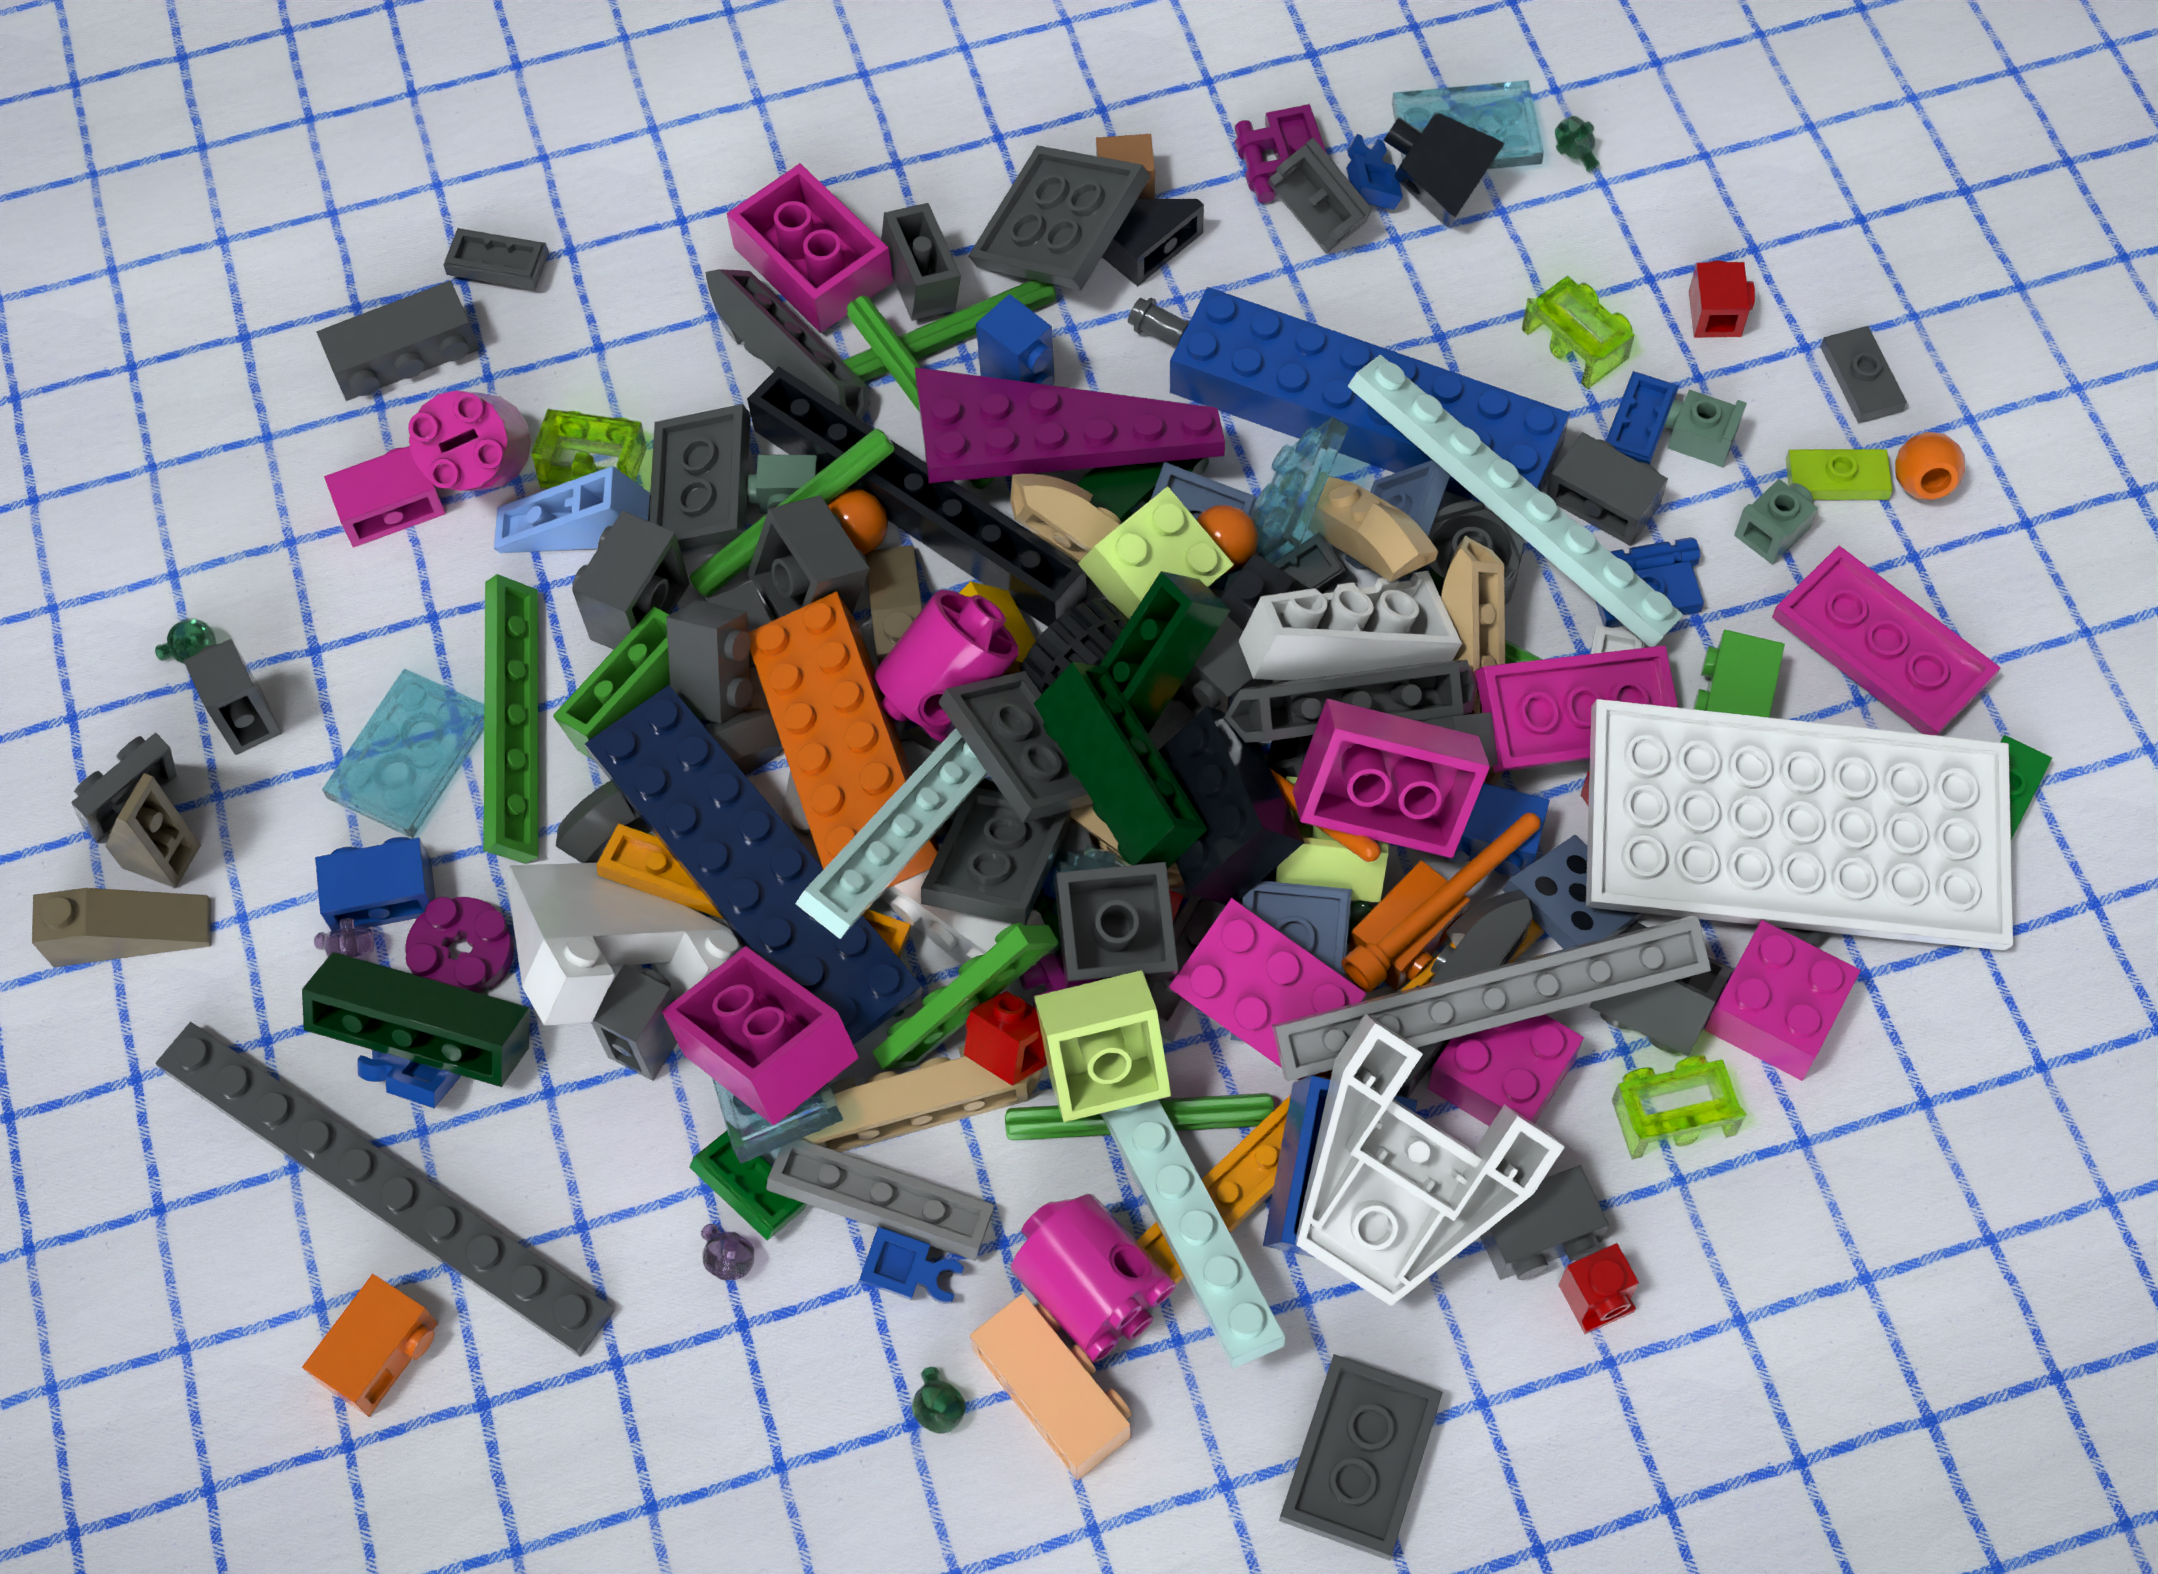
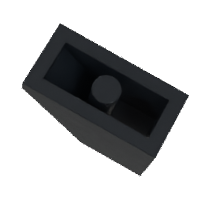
(1154, 235)

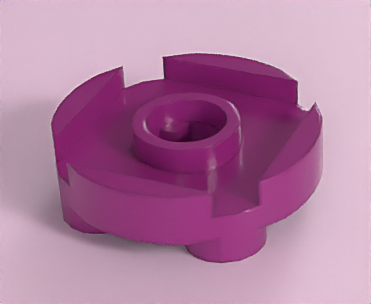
(456, 919)

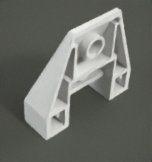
(580, 924)
(1393, 1190)

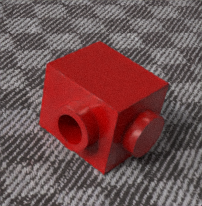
(1720, 299)
(1005, 1038)

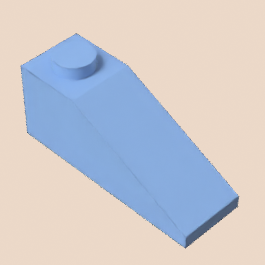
(569, 514)

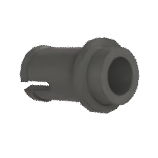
(1157, 322)

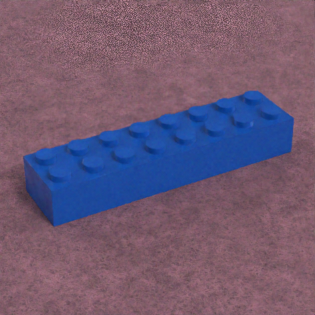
(1298, 377)

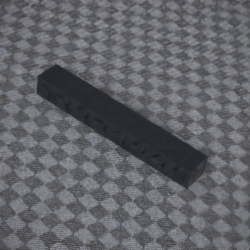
(936, 514)

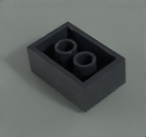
(1238, 803)

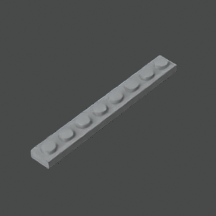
(1501, 994)

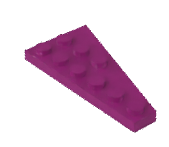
(1017, 427)

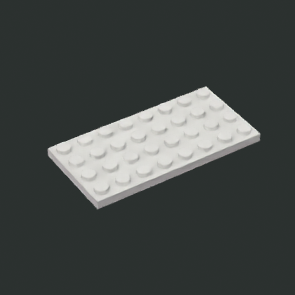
(1799, 825)

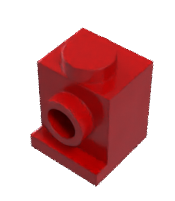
(1599, 1288)

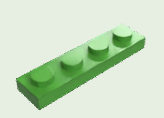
(948, 1007)

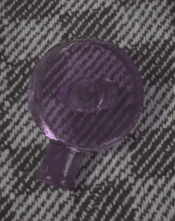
(347, 940)
(726, 1253)

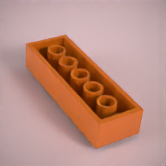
(832, 724)

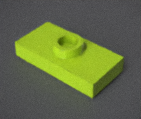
(1841, 473)

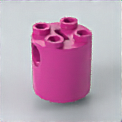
(469, 441)
(945, 647)
(1089, 1274)

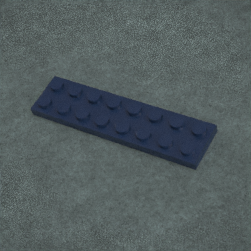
(746, 859)

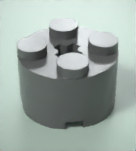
(1480, 525)

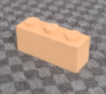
(1052, 1385)

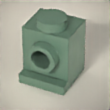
(1704, 427)
(779, 478)
(1776, 520)

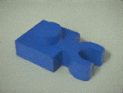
(1371, 175)
(407, 1078)
(899, 1264)

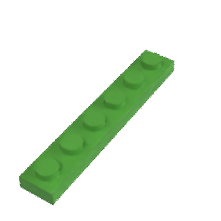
(511, 720)

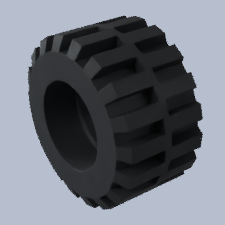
(1076, 636)

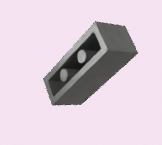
(398, 340)

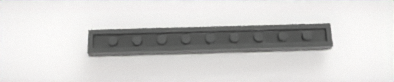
(386, 1189)

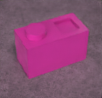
(383, 496)

